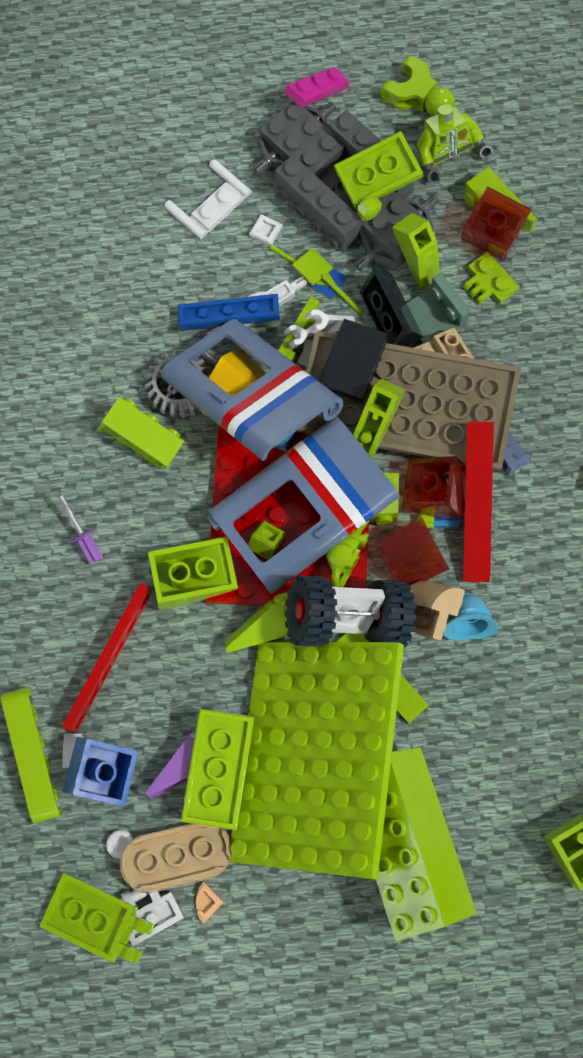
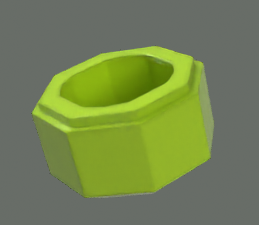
(369, 208)

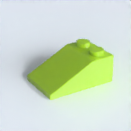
(192, 572)

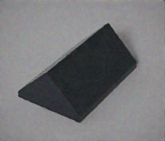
(389, 308)

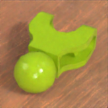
(419, 91)

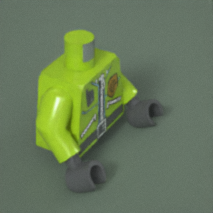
(447, 136)

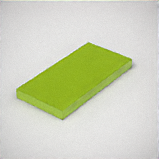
(217, 769)

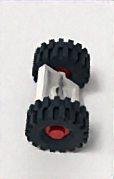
(318, 609)

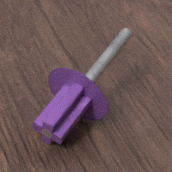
(85, 540)

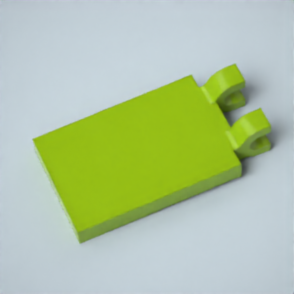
(94, 920)

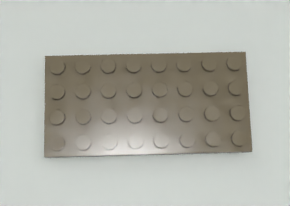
(438, 399)

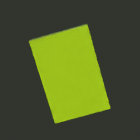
(378, 169)

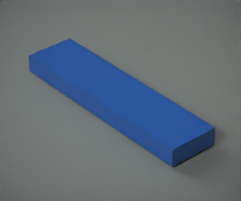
(218, 312)

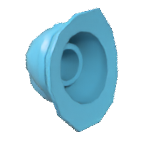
(472, 622)

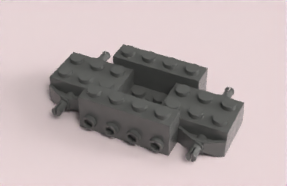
(303, 159)

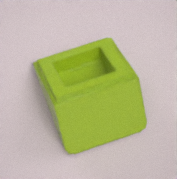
(266, 540)

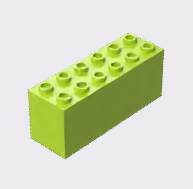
(418, 860)

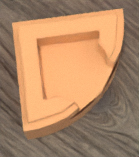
(206, 902)

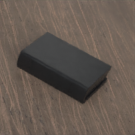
(353, 360)

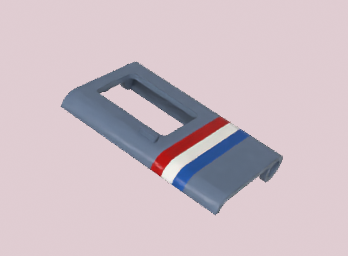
(265, 409)
(337, 482)

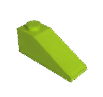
(477, 185)
(378, 415)
(262, 627)

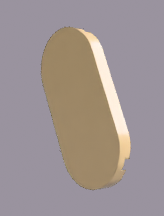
(175, 857)

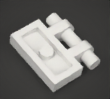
(162, 912)

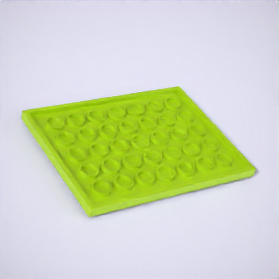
(319, 757)

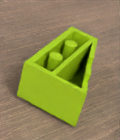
(141, 433)
(567, 849)

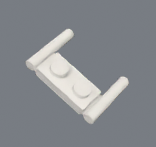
(216, 207)

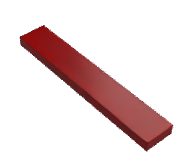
(478, 501)
(107, 659)

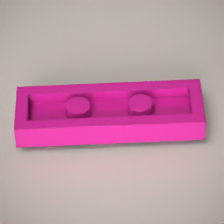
(317, 87)

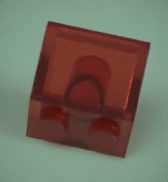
(495, 224)
(435, 487)
(412, 553)

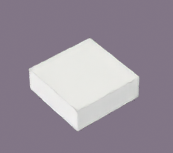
(265, 230)

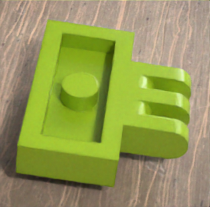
(490, 280)

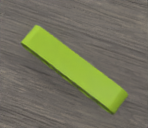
(29, 755)

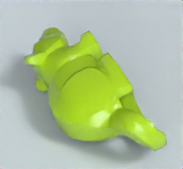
(344, 556)

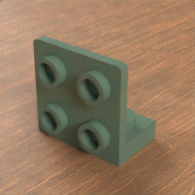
(438, 309)

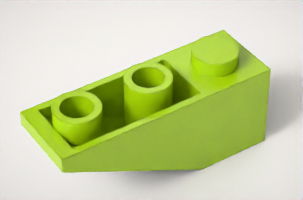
(418, 248)

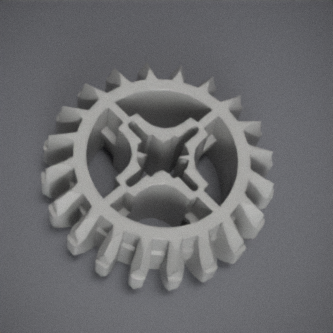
(170, 400)

